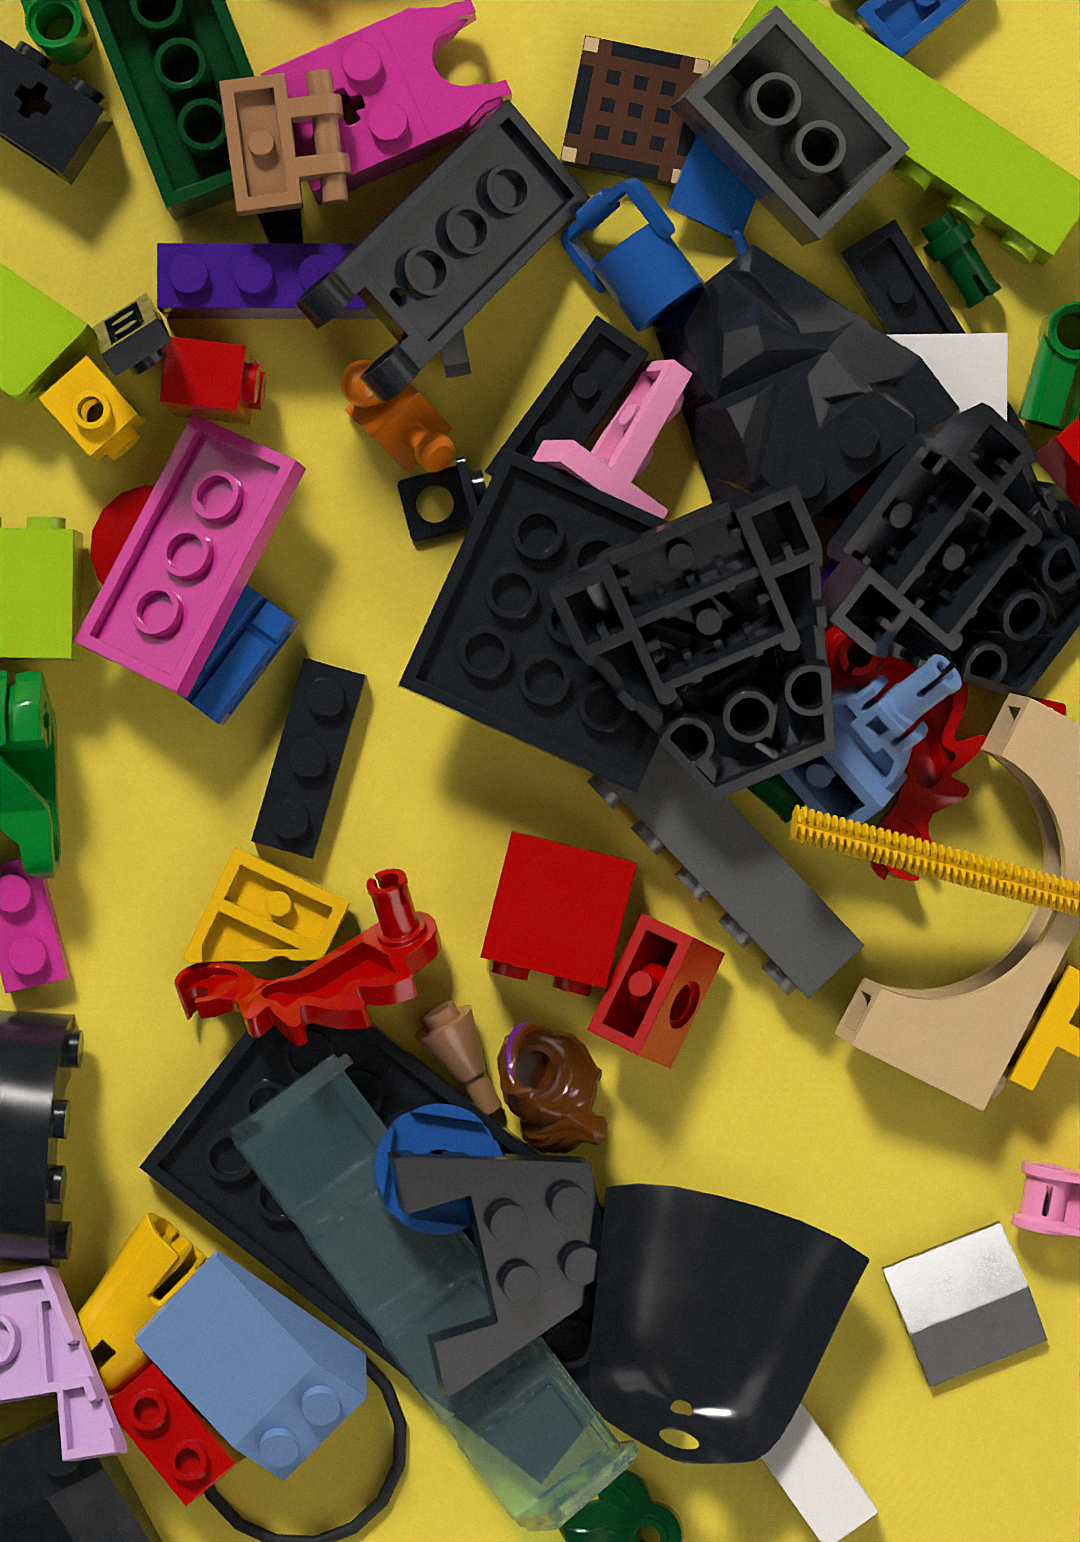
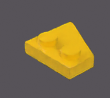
(265, 915)

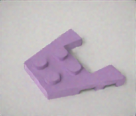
(49, 1356)

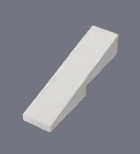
(818, 1479)

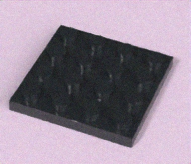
(497, 638)

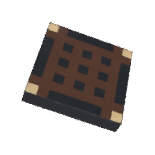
(624, 115)

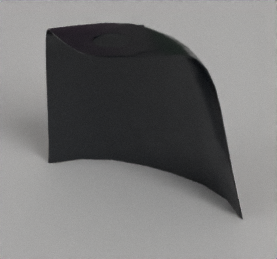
(711, 1311)

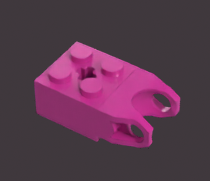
(402, 95)

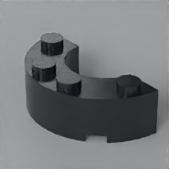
(34, 1074)

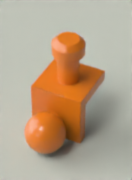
(403, 425)

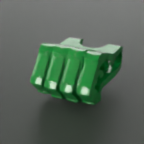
(29, 772)

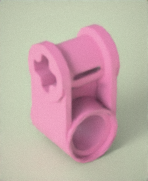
(1061, 1203)

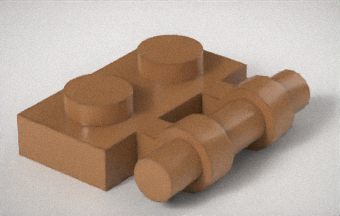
(263, 142)

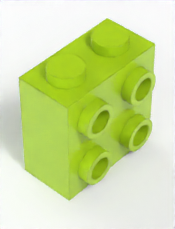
(40, 590)

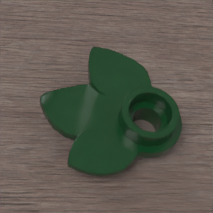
(621, 1513)

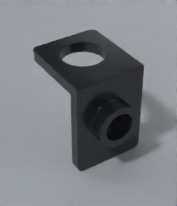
(464, 486)

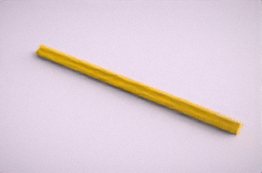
(942, 862)

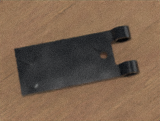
(450, 244)

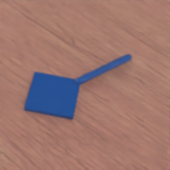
(712, 195)

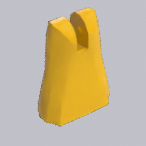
(137, 1284)

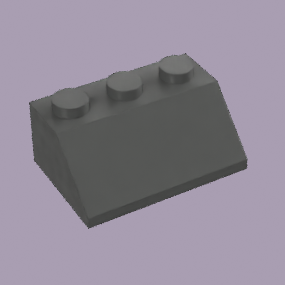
(790, 127)

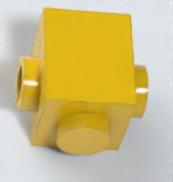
(78, 395)

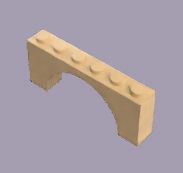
(968, 1030)

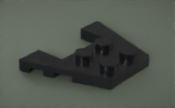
(534, 1241)

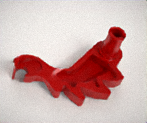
(931, 760)
(334, 990)

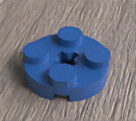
(422, 1132)

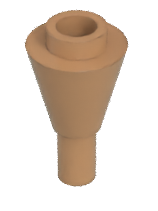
(454, 1042)

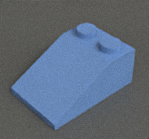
(255, 1364)

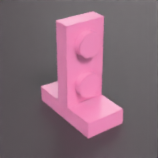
(627, 438)

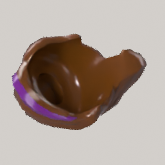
(551, 1088)

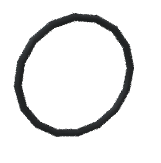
(368, 1513)

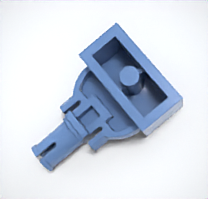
(870, 742)

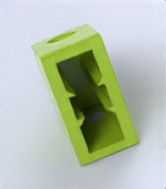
(35, 337)

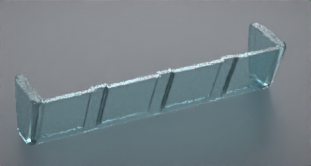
(516, 1424)

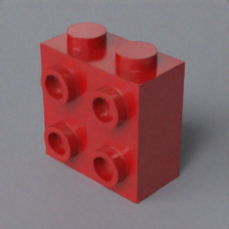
(557, 913)

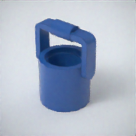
(644, 271)

